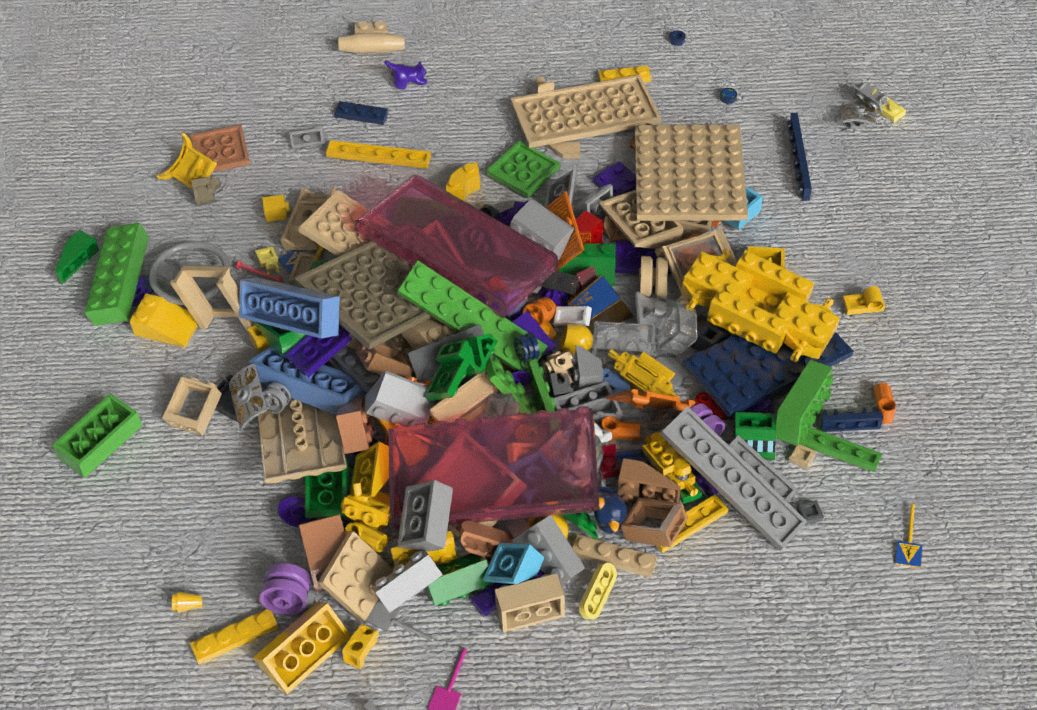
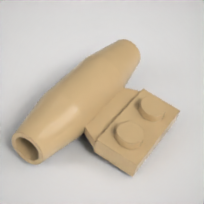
(371, 38)

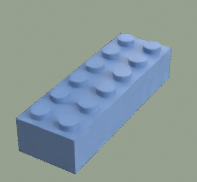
(289, 307)
(324, 389)

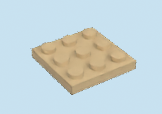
(353, 575)

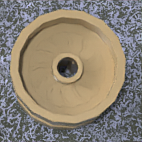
(653, 276)

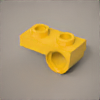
(868, 302)

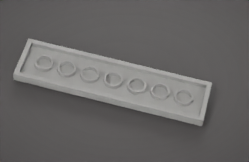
(733, 478)

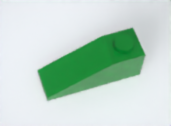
(75, 254)

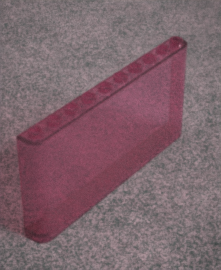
(458, 243)
(500, 464)

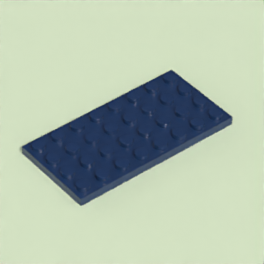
(744, 373)

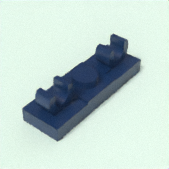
(851, 421)

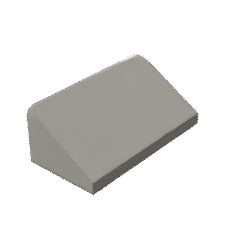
(306, 138)

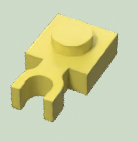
(267, 258)

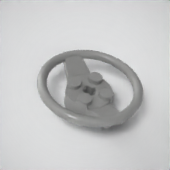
(169, 272)

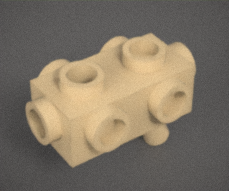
(558, 363)

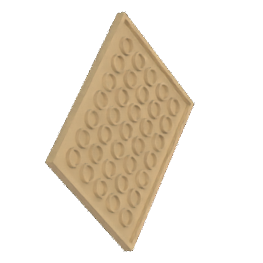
(689, 173)

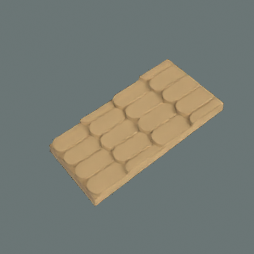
(300, 442)

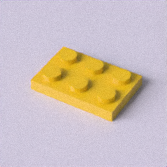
(444, 556)

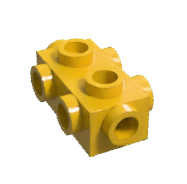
(361, 507)

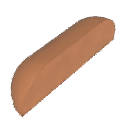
(482, 539)

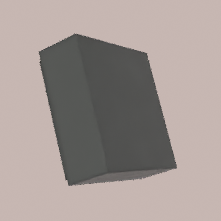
(810, 511)

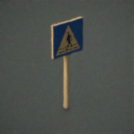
(289, 259)

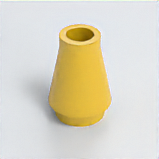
(185, 601)

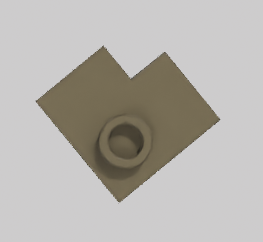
(204, 189)

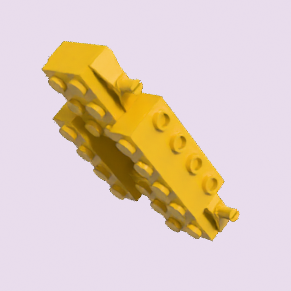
(785, 296)

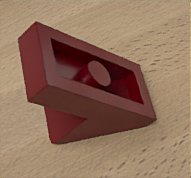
(609, 465)

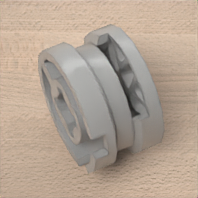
(275, 398)

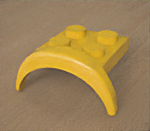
(189, 165)

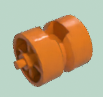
(541, 310)

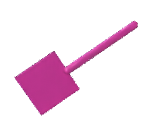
(446, 698)

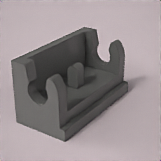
(558, 387)

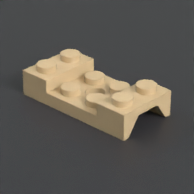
(305, 206)

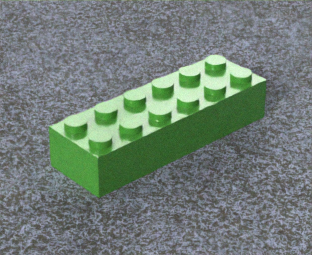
(117, 274)

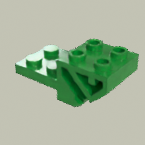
(459, 360)

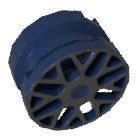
(526, 347)

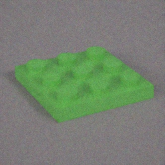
(523, 169)

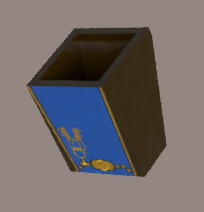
(604, 302)

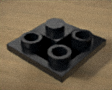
(708, 334)

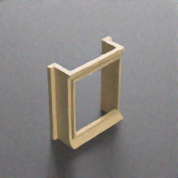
(196, 301)

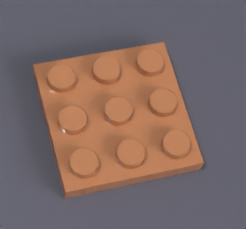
(223, 146)

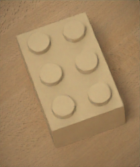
(530, 602)

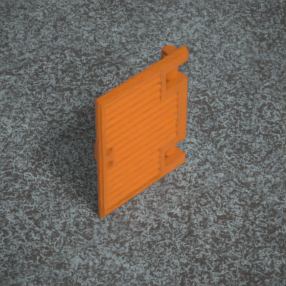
(562, 208)
(650, 400)

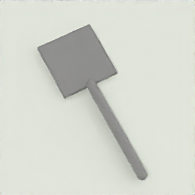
(383, 619)

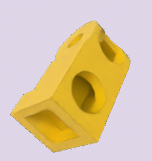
(359, 646)

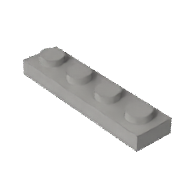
(764, 469)

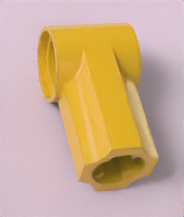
(371, 536)

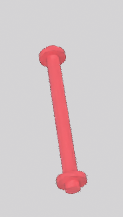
(239, 264)

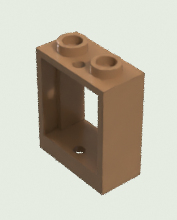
(384, 358)
(672, 514)

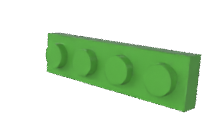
(841, 449)

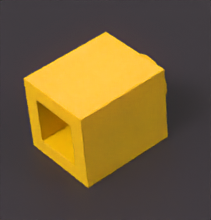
(275, 208)

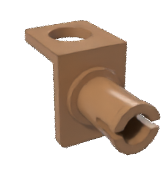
(612, 231)

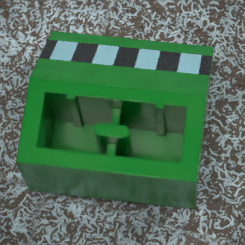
(757, 431)

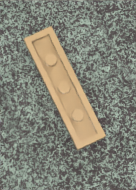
(618, 556)

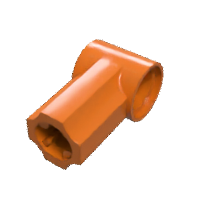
(884, 402)
(621, 430)

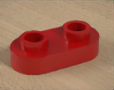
(711, 404)

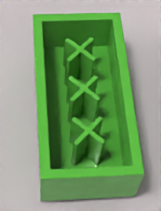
(804, 402)
(97, 435)

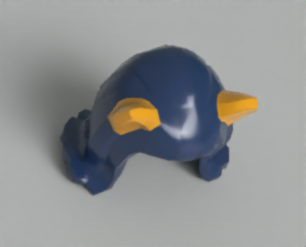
(611, 511)

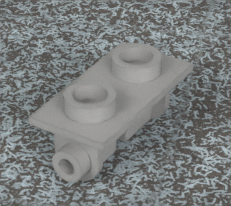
(875, 100)

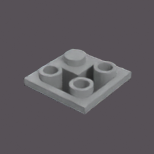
(586, 369)

